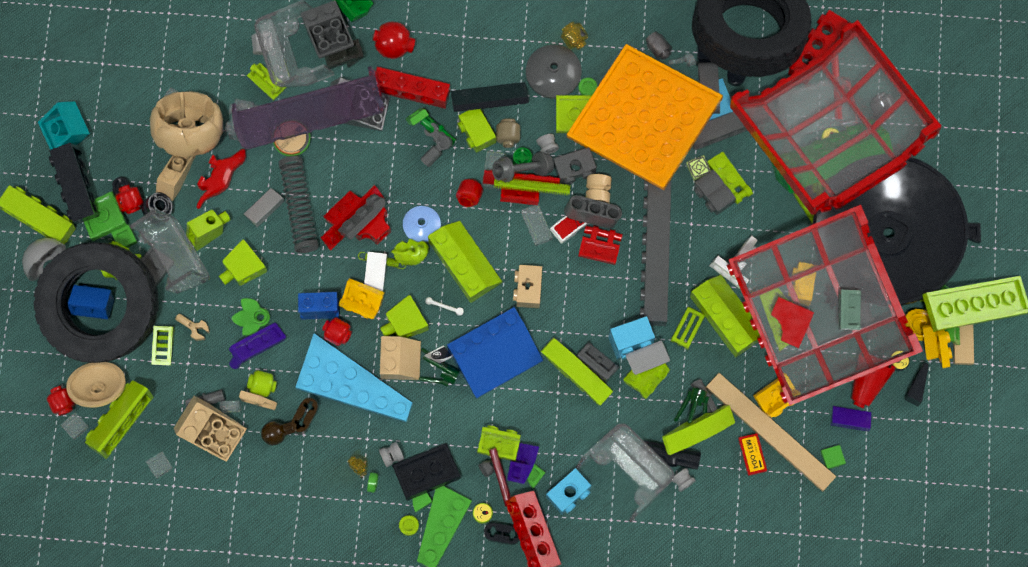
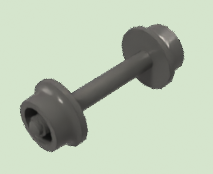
(504, 169)

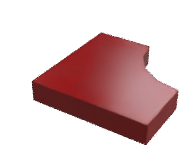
(793, 321)

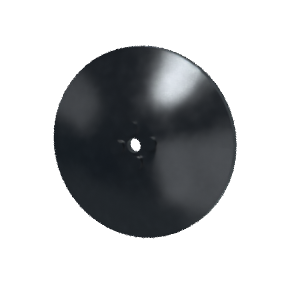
(926, 225)

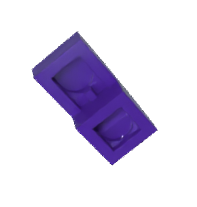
(521, 469)

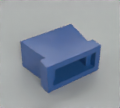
(318, 305)

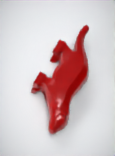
(220, 175)

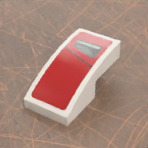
(566, 228)

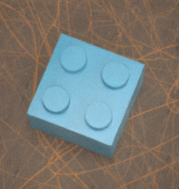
(631, 337)

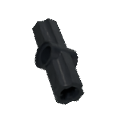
(683, 458)

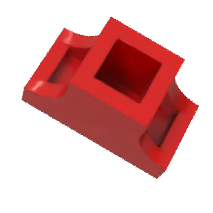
(376, 228)

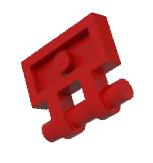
(600, 250)

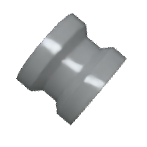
(547, 144)
(683, 480)

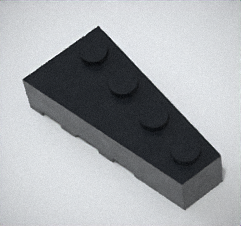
(73, 182)

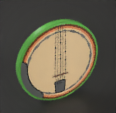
(293, 146)

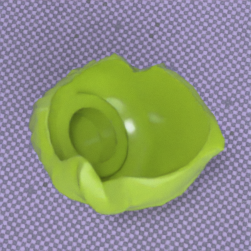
(410, 252)

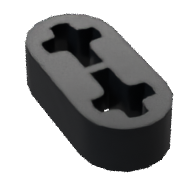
(500, 538)

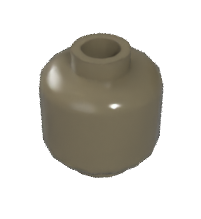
(508, 133)

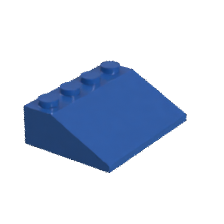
(494, 353)

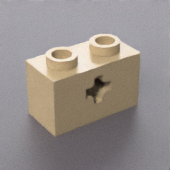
(531, 297)

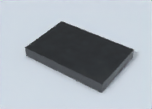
(426, 472)

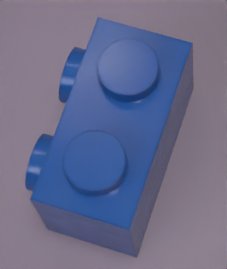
(90, 302)

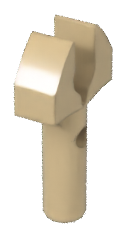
(193, 326)

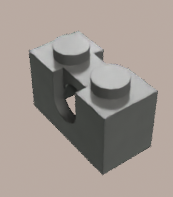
(581, 158)

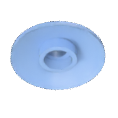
(421, 232)

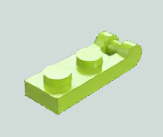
(729, 176)

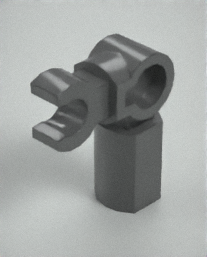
(443, 142)

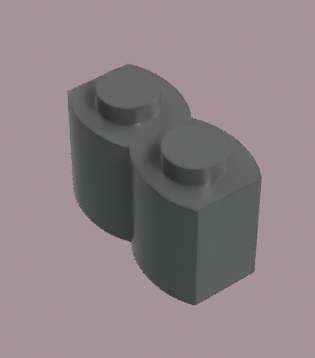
(714, 192)

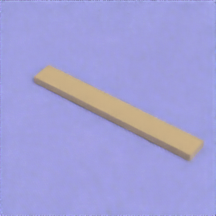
(771, 432)

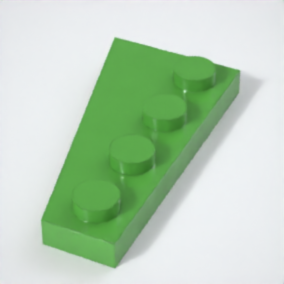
(443, 521)

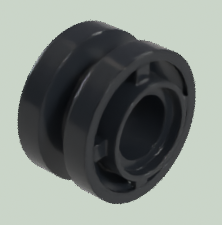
(159, 199)

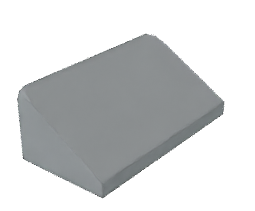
(264, 207)
(648, 357)

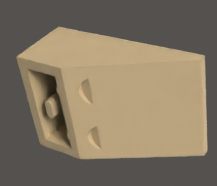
(209, 428)

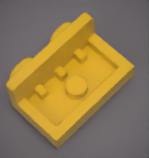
(361, 299)
(937, 345)
(771, 400)

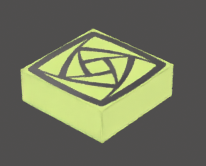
(698, 167)

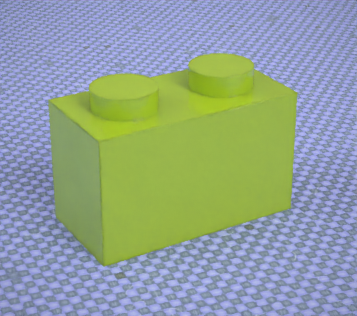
(476, 129)

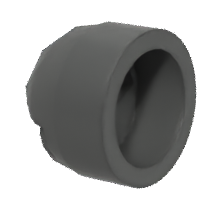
(486, 468)

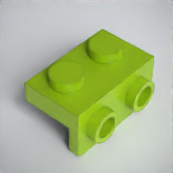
(648, 380)
(505, 442)

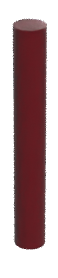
(500, 475)

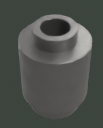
(659, 46)

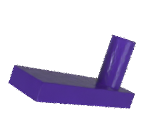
(255, 344)

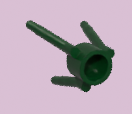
(448, 374)
(697, 397)

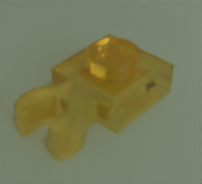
(357, 466)

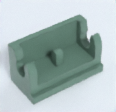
(849, 310)

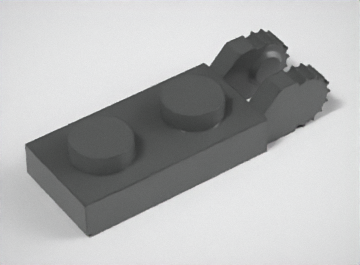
(362, 217)

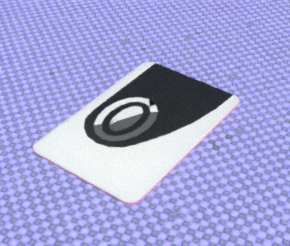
(439, 355)

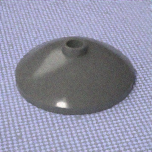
(550, 81)

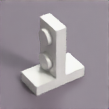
(719, 264)

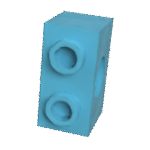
(574, 481)

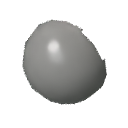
(38, 254)

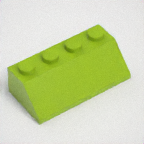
(464, 260)
(725, 314)
(119, 419)

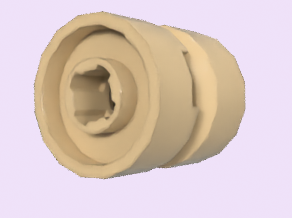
(598, 187)

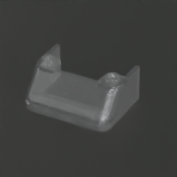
(277, 52)
(173, 250)
(636, 460)

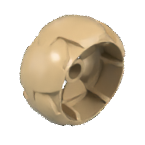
(186, 138)

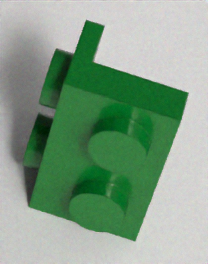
(354, 8)

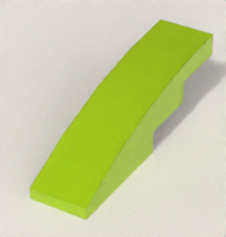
(576, 371)
(698, 430)

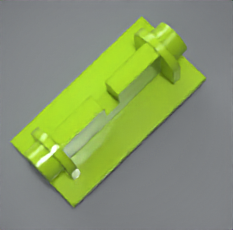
(261, 78)

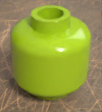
(261, 383)

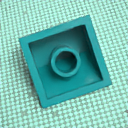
(63, 125)

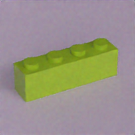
(35, 215)

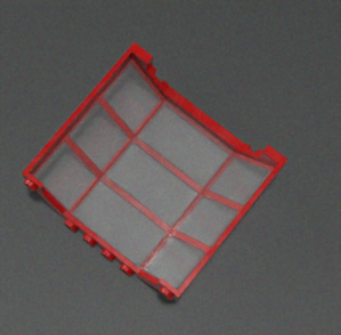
(838, 122)
(810, 272)

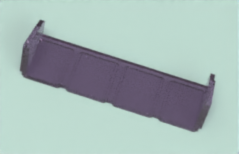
(308, 111)

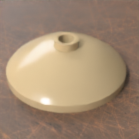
(96, 384)

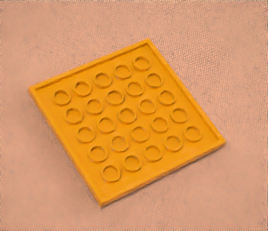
(644, 116)

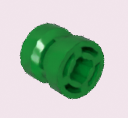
(521, 156)

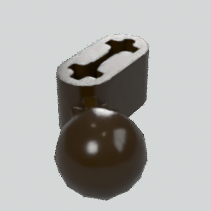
(275, 432)

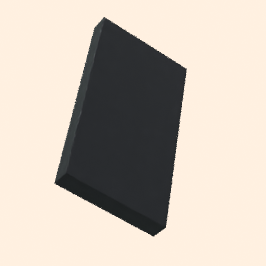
(489, 97)

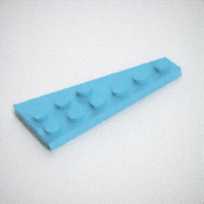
(339, 378)

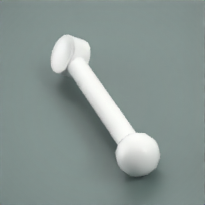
(459, 311)

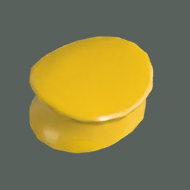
(916, 320)

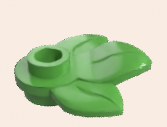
(248, 317)

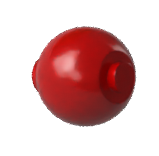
(393, 40)

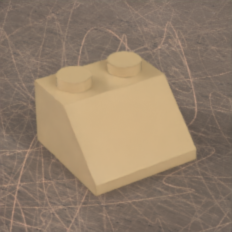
(400, 358)

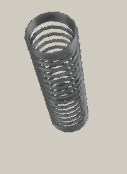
(312, 243)

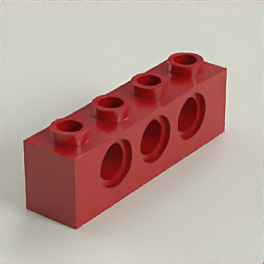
(830, 22)
(413, 87)
(533, 522)

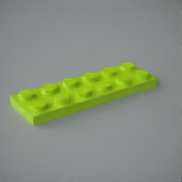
(976, 303)

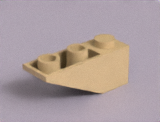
(173, 176)

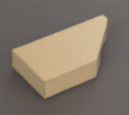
(257, 400)

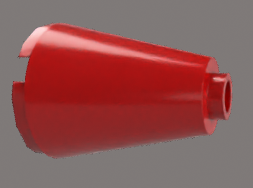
(868, 386)

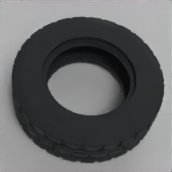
(749, 55)
(52, 307)

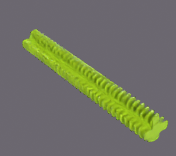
(533, 186)

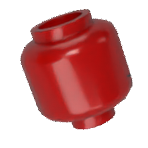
(469, 192)
(129, 199)
(337, 331)
(60, 401)

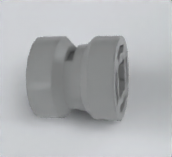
(395, 453)

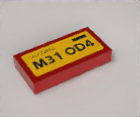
(752, 454)

